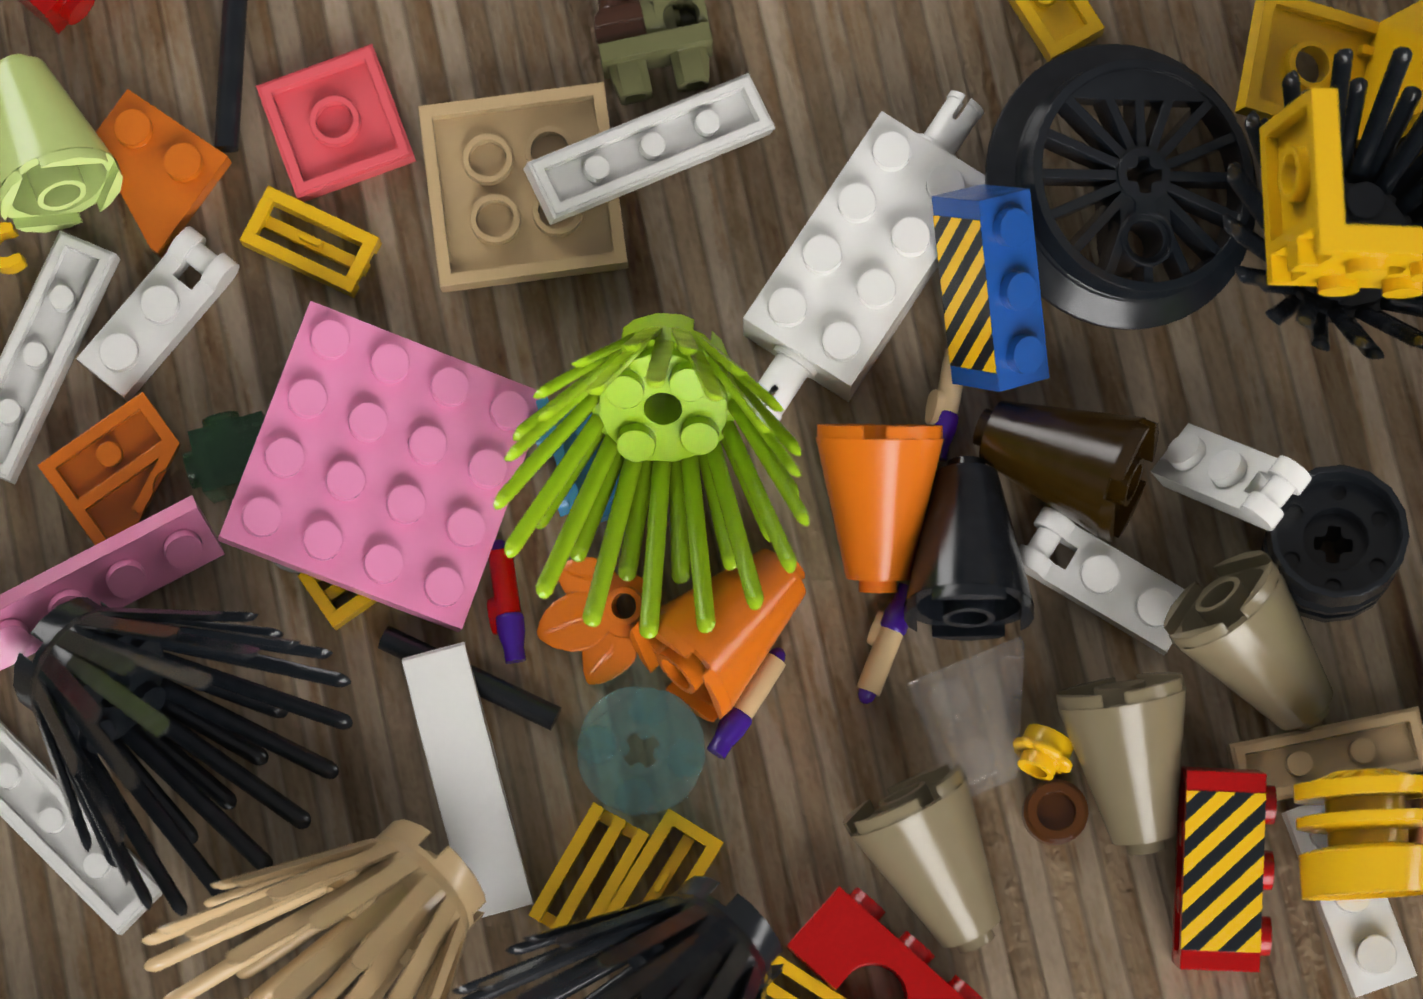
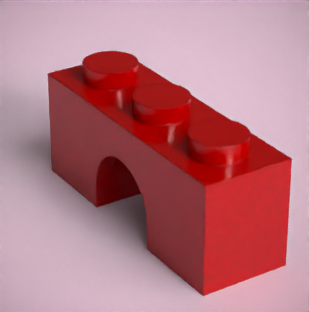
(849, 936)

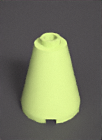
(48, 152)

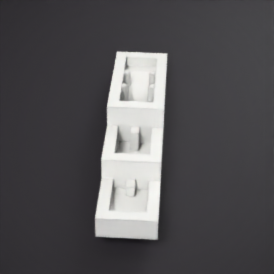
(467, 774)

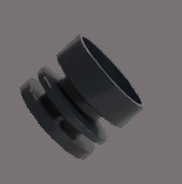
(1366, 530)

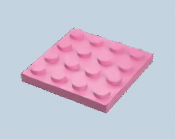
(380, 467)

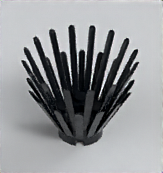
(1376, 191)
(109, 686)
(673, 947)

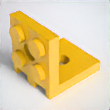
(1294, 26)
(1306, 211)

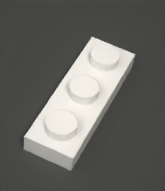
(1360, 930)

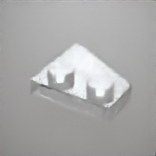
(975, 713)

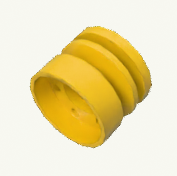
(1365, 835)

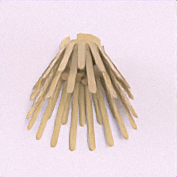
(397, 912)

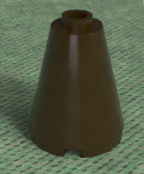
(1071, 459)

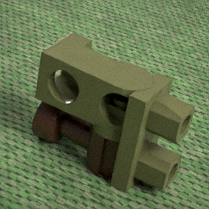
(649, 36)

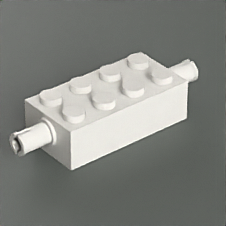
(861, 256)

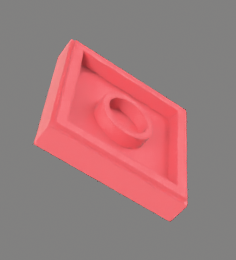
(335, 123)

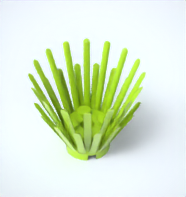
(661, 409)

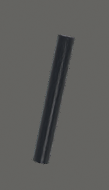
(230, 75)
(489, 686)

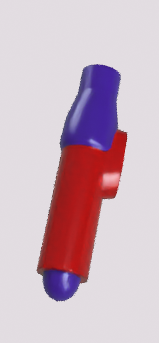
(504, 607)

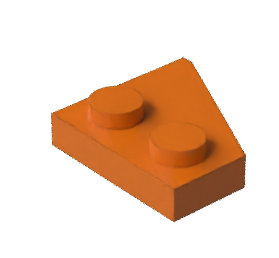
(162, 168)
(113, 468)

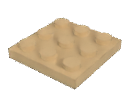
(482, 203)

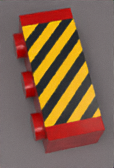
(1222, 869)

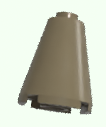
(1253, 640)
(1130, 753)
(932, 854)

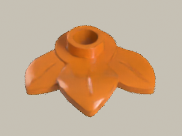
(604, 648)

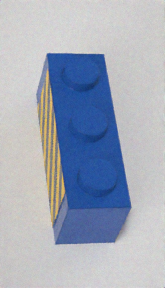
(990, 287)

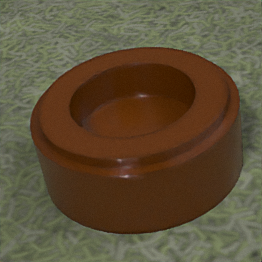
(1055, 812)

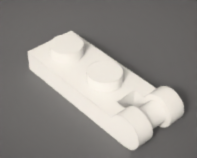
(157, 315)
(1230, 476)
(1101, 579)

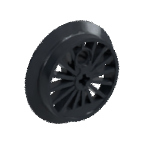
(1130, 182)

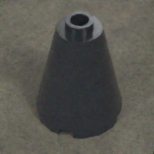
(968, 559)

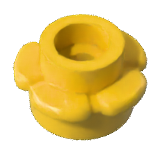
(1043, 752)

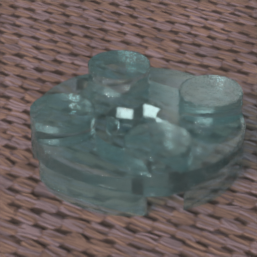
(648, 714)

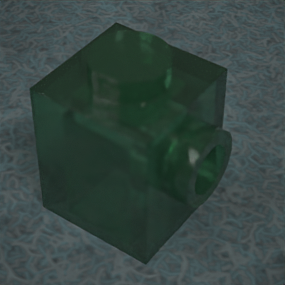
(221, 452)

